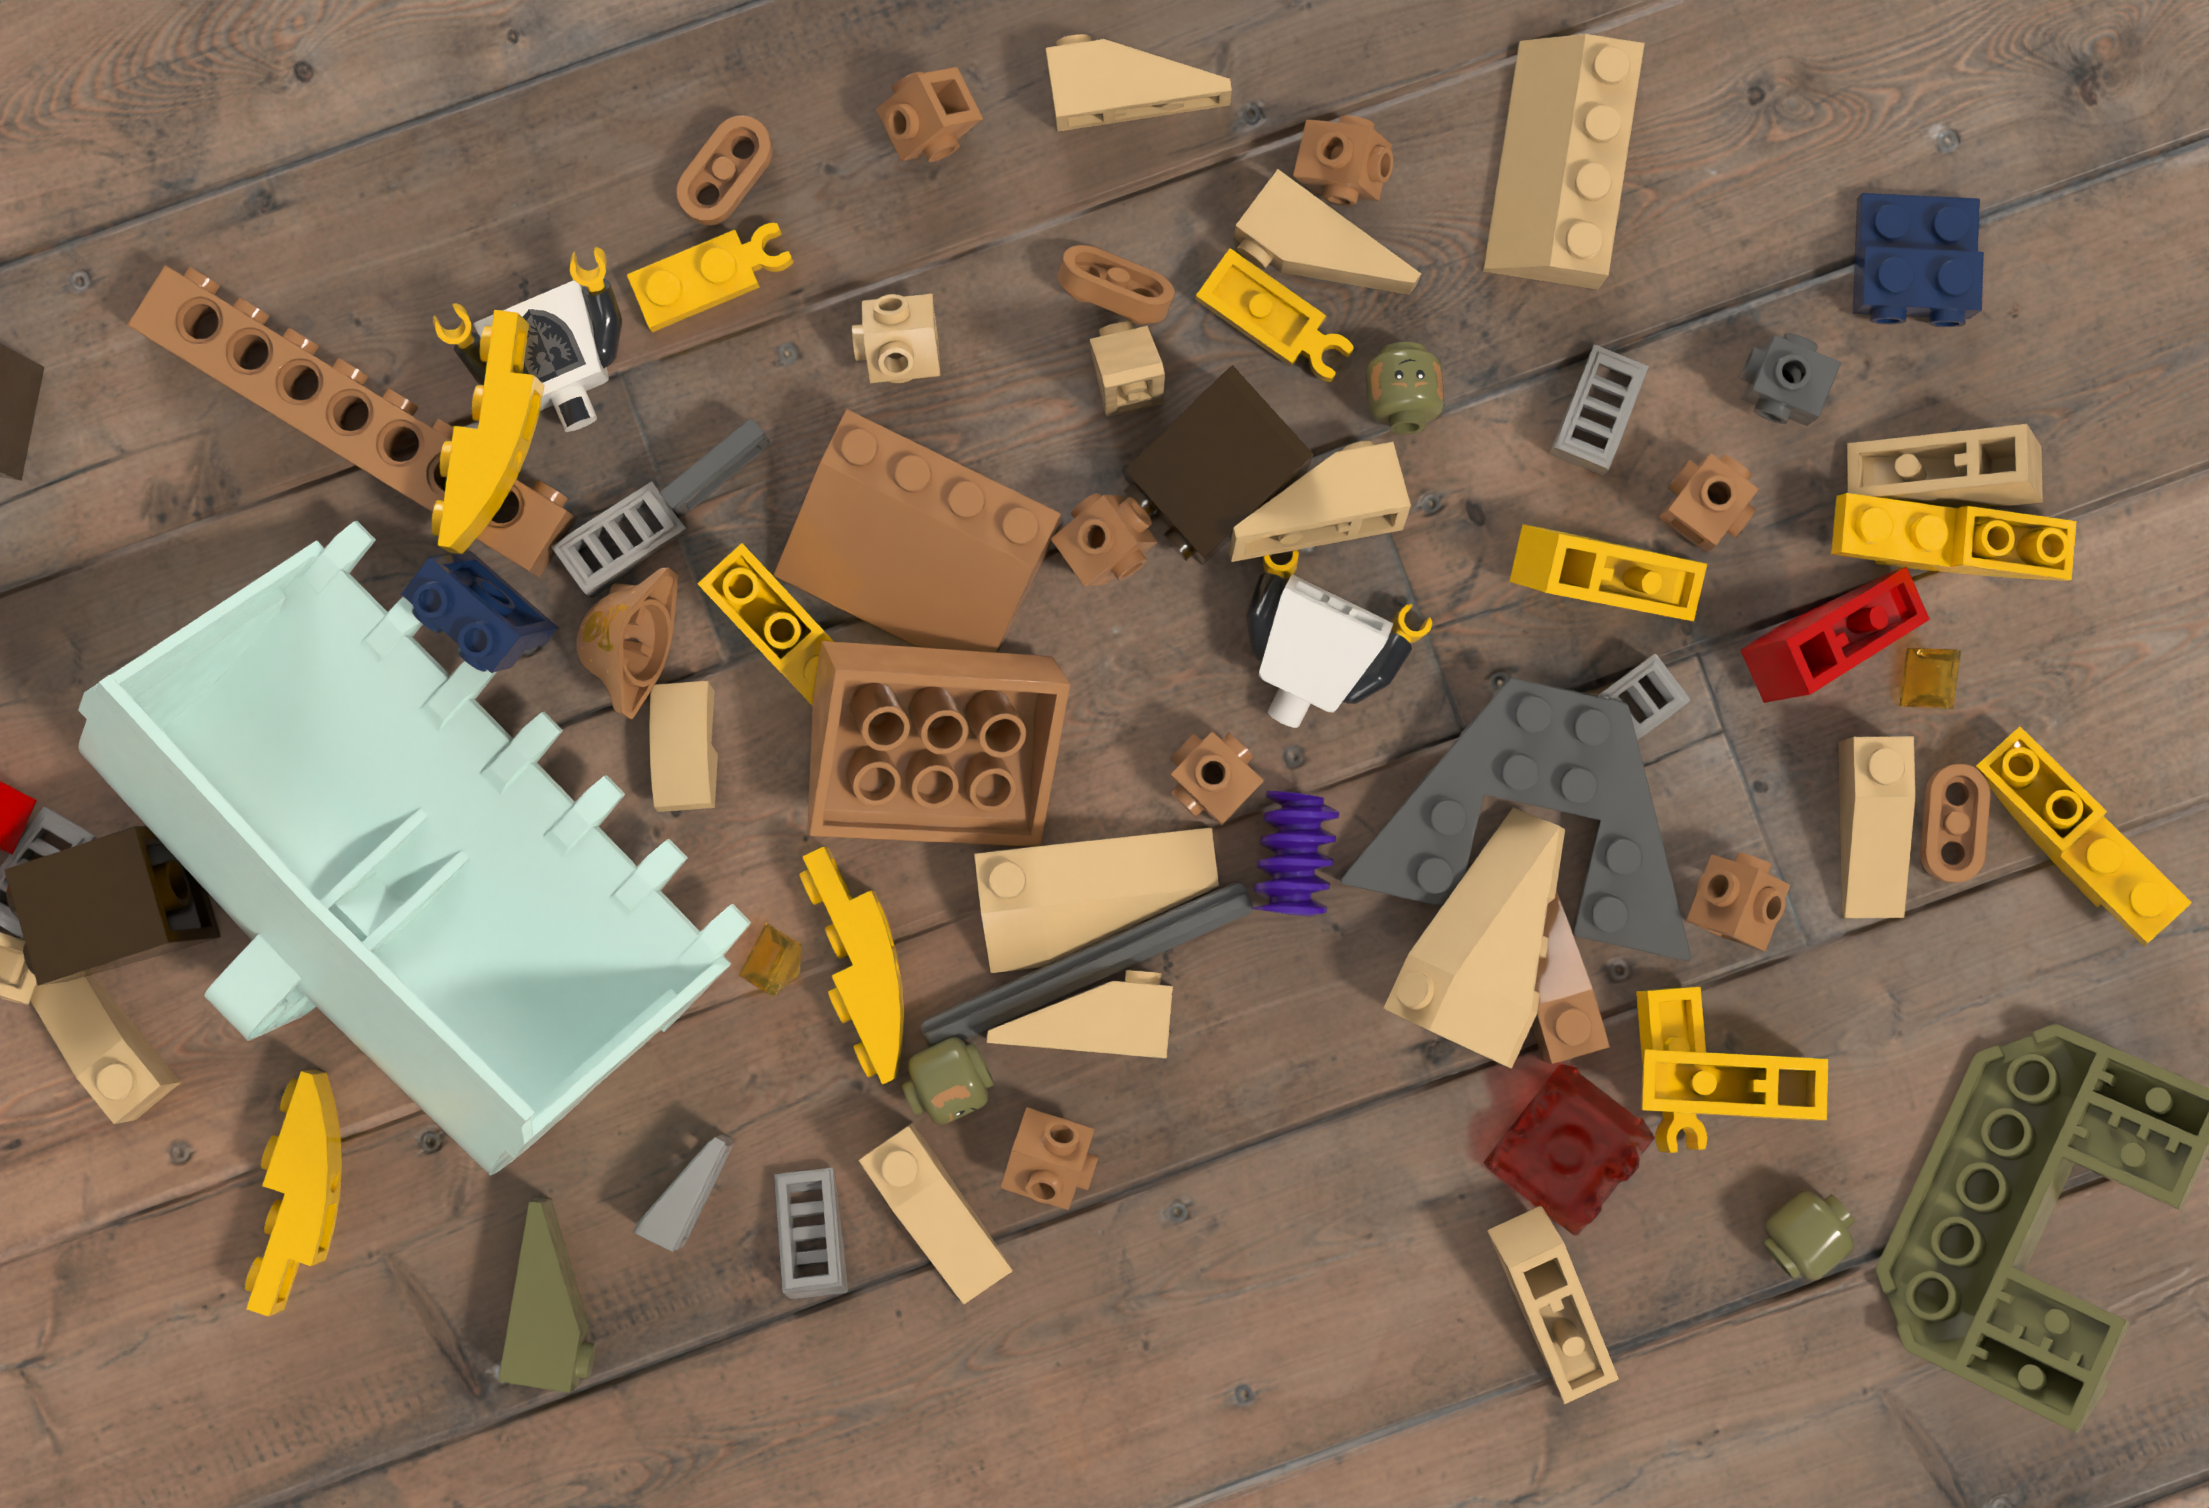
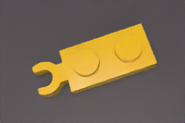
(704, 276)
(1269, 314)
(1674, 1022)

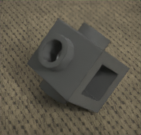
(1808, 377)

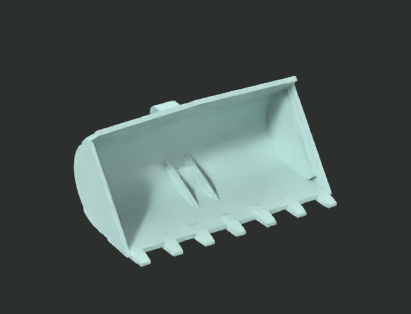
(398, 853)

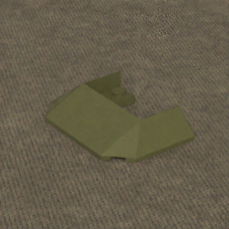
(1990, 1191)

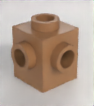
(918, 118)
(1344, 160)
(1693, 512)
(1105, 539)
(1220, 799)
(1739, 900)
(1050, 1159)

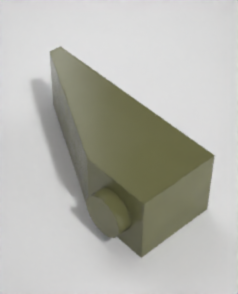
(547, 1316)

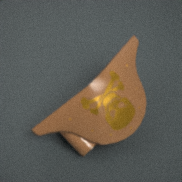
(629, 638)

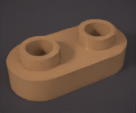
(720, 169)
(1115, 284)
(1961, 824)

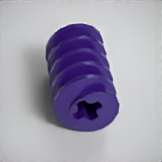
(1295, 854)

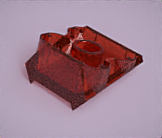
(1570, 1149)

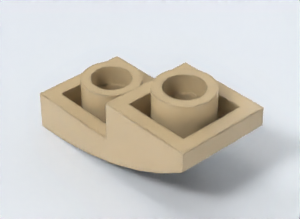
(681, 746)

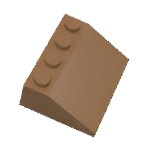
(915, 541)
(933, 744)

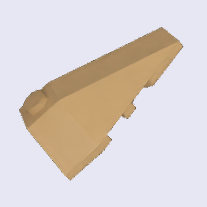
(1075, 894)
(1481, 952)

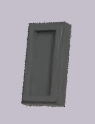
(715, 468)

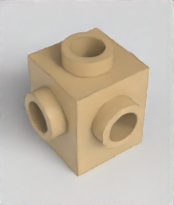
(898, 338)

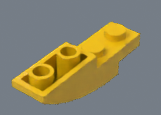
(487, 460)
(1953, 538)
(768, 617)
(2079, 838)
(871, 988)
(307, 1169)

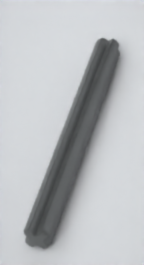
(1088, 965)

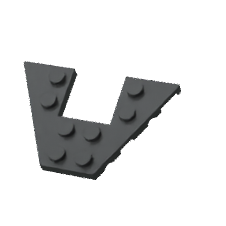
(1554, 754)

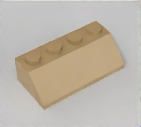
(1564, 159)

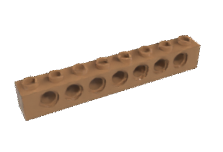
(171, 319)

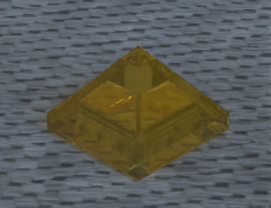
(1930, 678)
(772, 961)

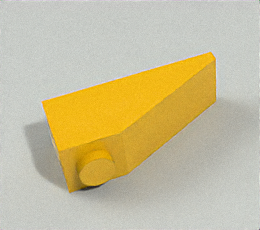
(1607, 573)
(1735, 1085)

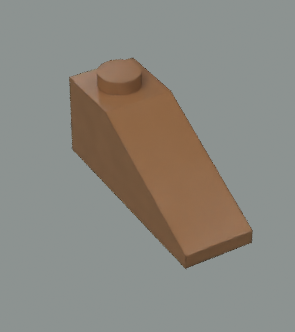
(1567, 1012)

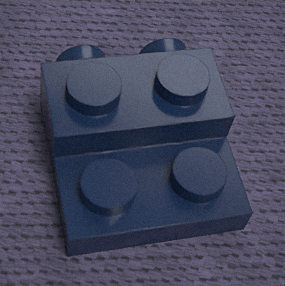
(1917, 259)
(476, 611)

